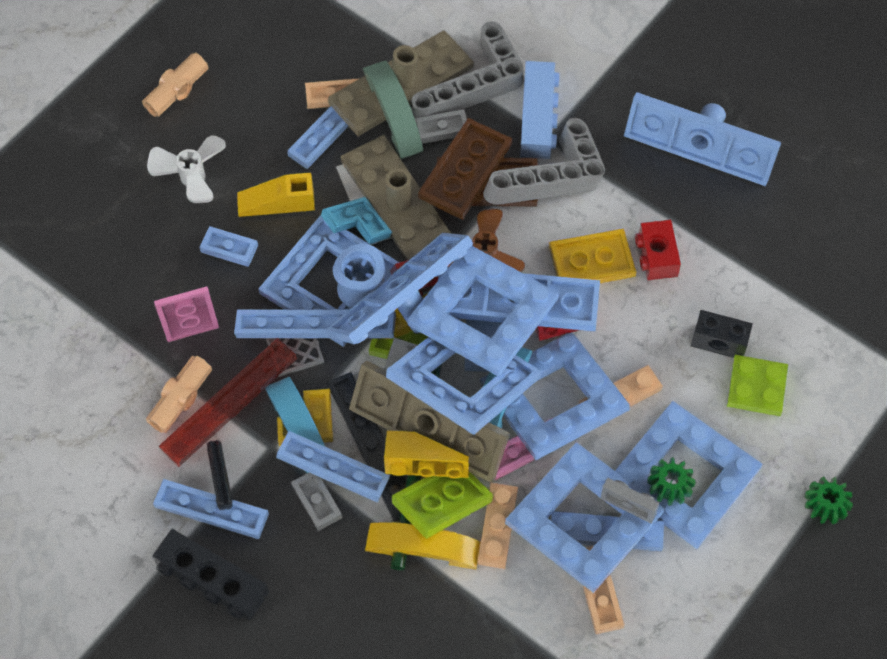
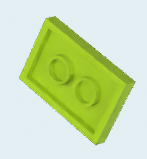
(441, 501)

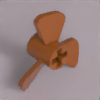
(488, 223)

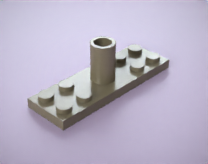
(416, 70)
(394, 195)
(399, 410)

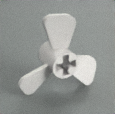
(188, 165)

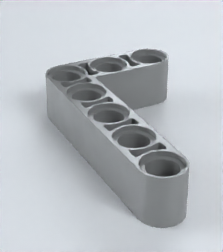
(503, 73)
(577, 175)

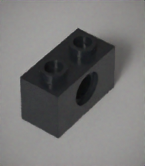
(721, 334)

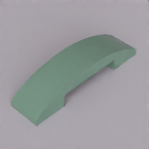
(395, 108)

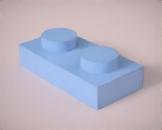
(228, 246)

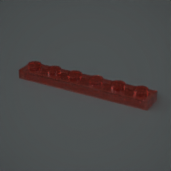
(227, 402)

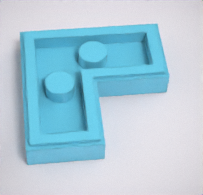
(357, 214)

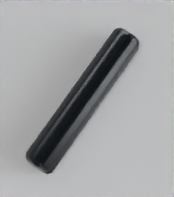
(219, 475)

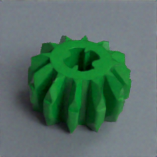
(667, 490)
(833, 493)

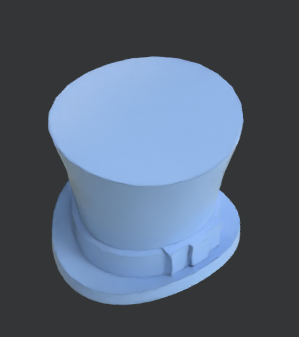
(358, 272)

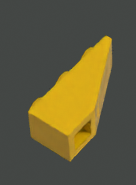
(277, 196)
(417, 455)

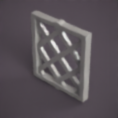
(315, 361)

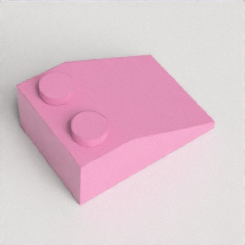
(186, 314)

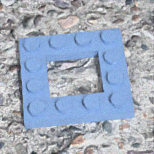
(283, 283)
(492, 353)
(602, 406)
(473, 413)
(735, 466)
(532, 520)

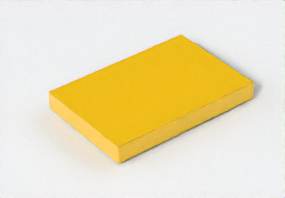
(593, 257)

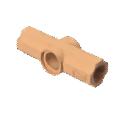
(175, 84)
(179, 394)

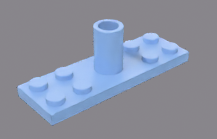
(702, 138)
(400, 289)
(573, 310)

